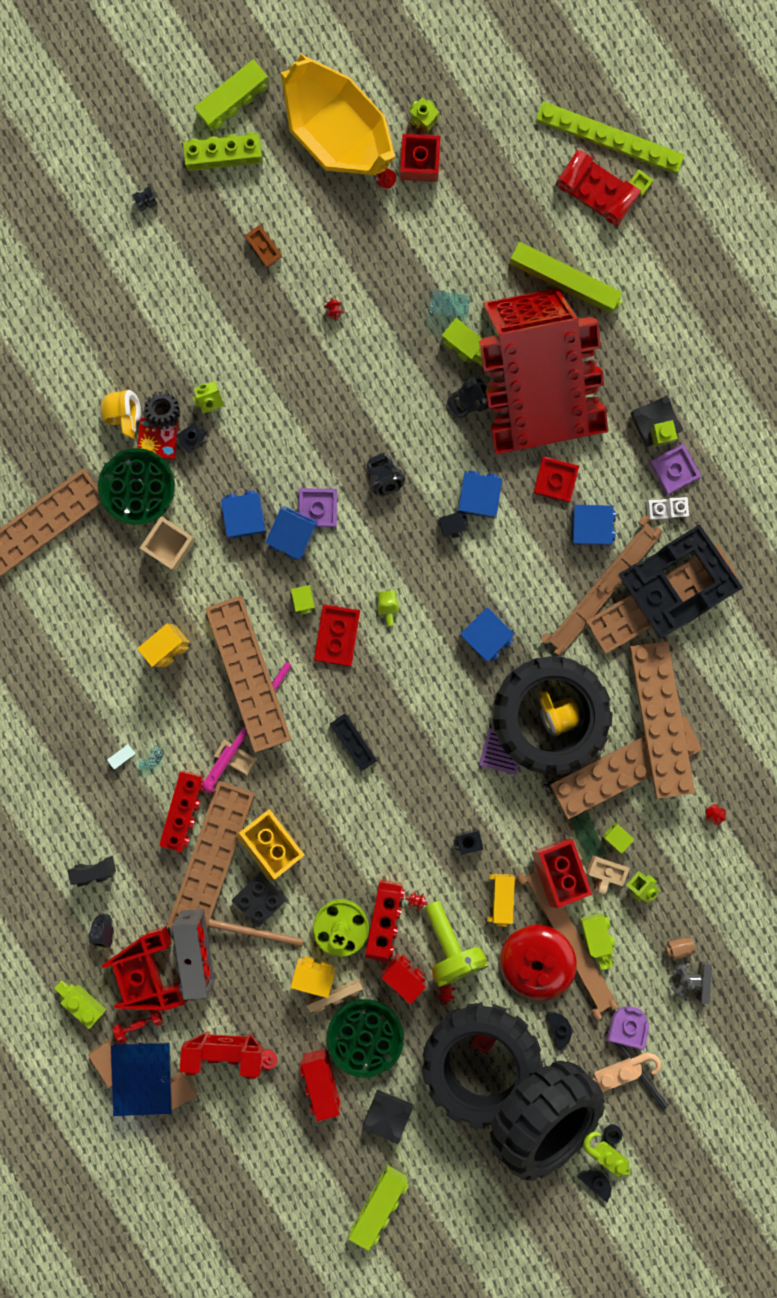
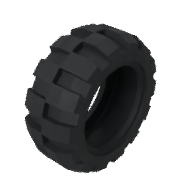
(596, 721)
(437, 1070)
(546, 1120)

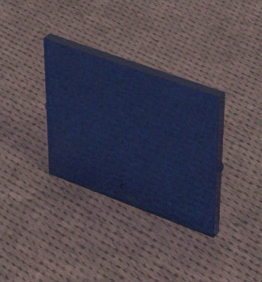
(141, 1079)

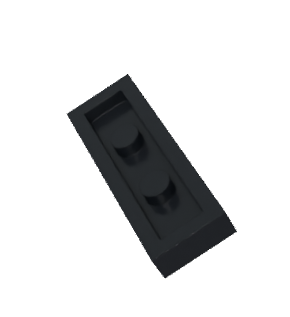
(353, 742)

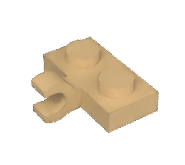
(606, 872)

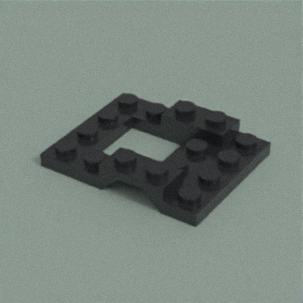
(657, 596)

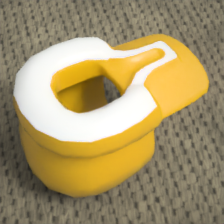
(121, 409)
(560, 715)

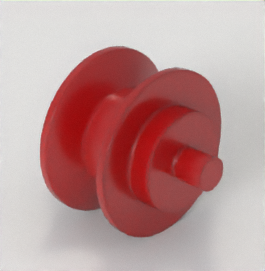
(386, 179)
(333, 308)
(715, 814)
(416, 900)
(446, 993)
(269, 1060)

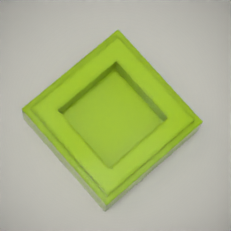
(641, 181)

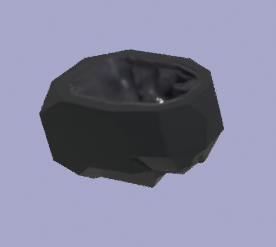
(102, 931)

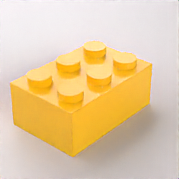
(164, 646)
(270, 845)

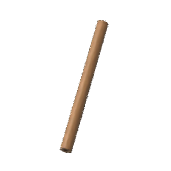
(255, 932)

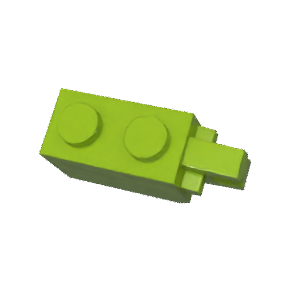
(463, 341)
(597, 939)
(80, 1003)

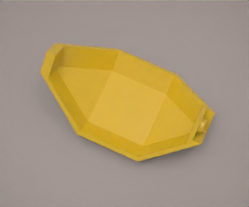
(335, 119)

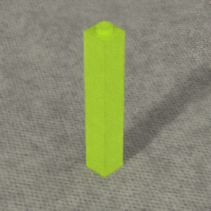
(566, 278)

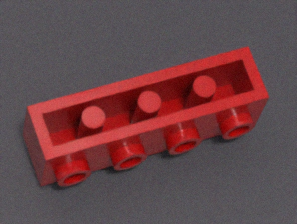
(181, 811)

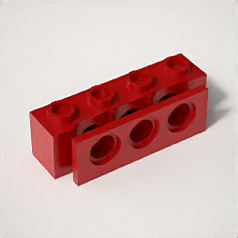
(385, 891)

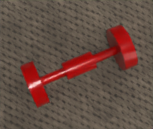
(120, 1033)

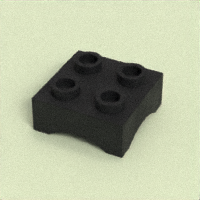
(651, 414)
(84, 874)
(259, 899)
(387, 1116)

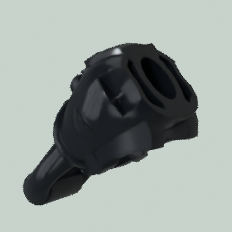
(471, 397)
(386, 477)

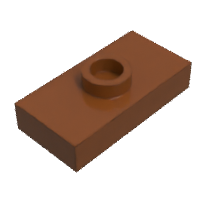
(263, 246)

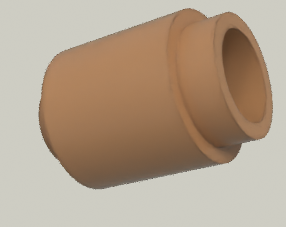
(680, 948)

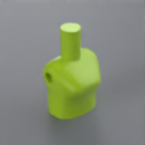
(388, 605)

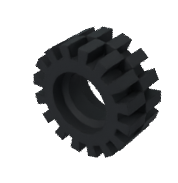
(162, 420)

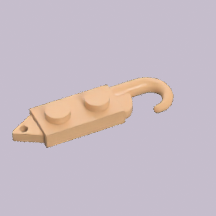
(624, 1071)

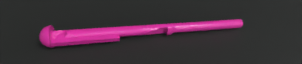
(228, 753)

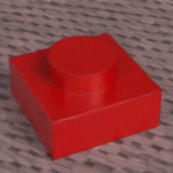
(483, 1043)

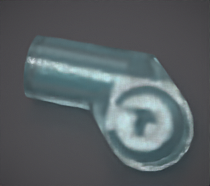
(154, 759)

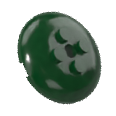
(121, 475)
(363, 1057)

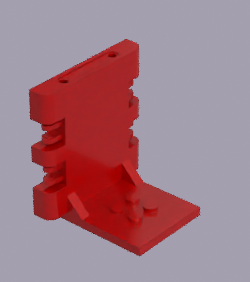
(542, 371)

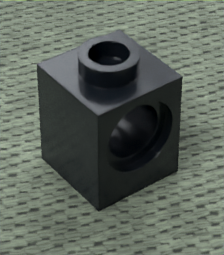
(477, 842)

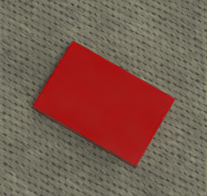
(337, 635)

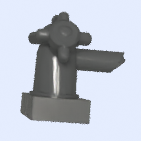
(699, 981)

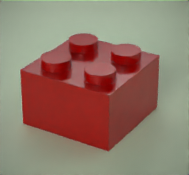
(420, 157)
(404, 978)

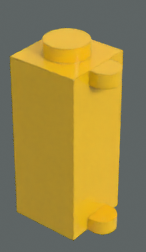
(502, 899)

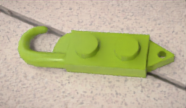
(607, 1156)

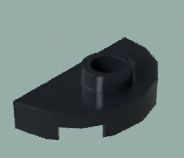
(561, 1029)
(597, 1182)

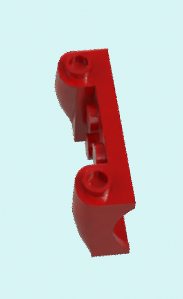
(597, 188)

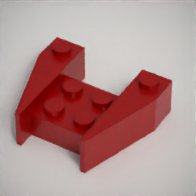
(139, 975)
(222, 1048)

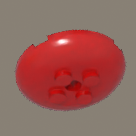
(542, 945)

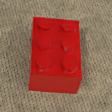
(561, 873)
(320, 1085)

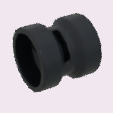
(144, 199)

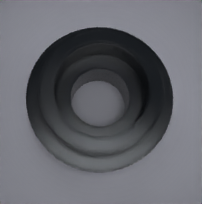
(612, 1140)

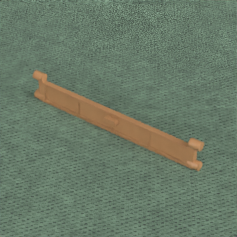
(603, 587)
(585, 965)

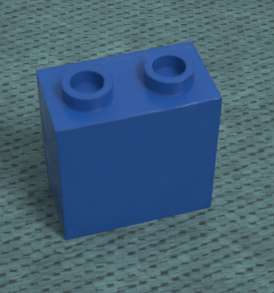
(480, 494)
(243, 514)
(593, 525)
(291, 533)
(487, 635)

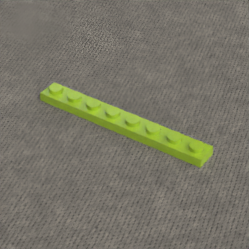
(610, 137)

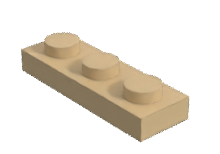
(335, 996)

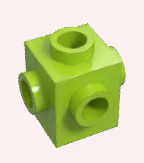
(423, 114)
(208, 397)
(643, 887)

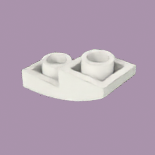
(667, 508)

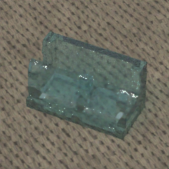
(450, 303)

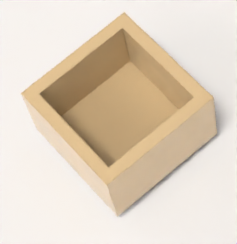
(168, 543)

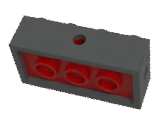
(193, 954)

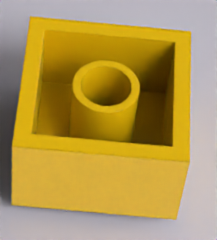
(313, 976)

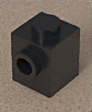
(192, 437)
(453, 525)

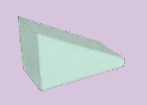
(121, 756)

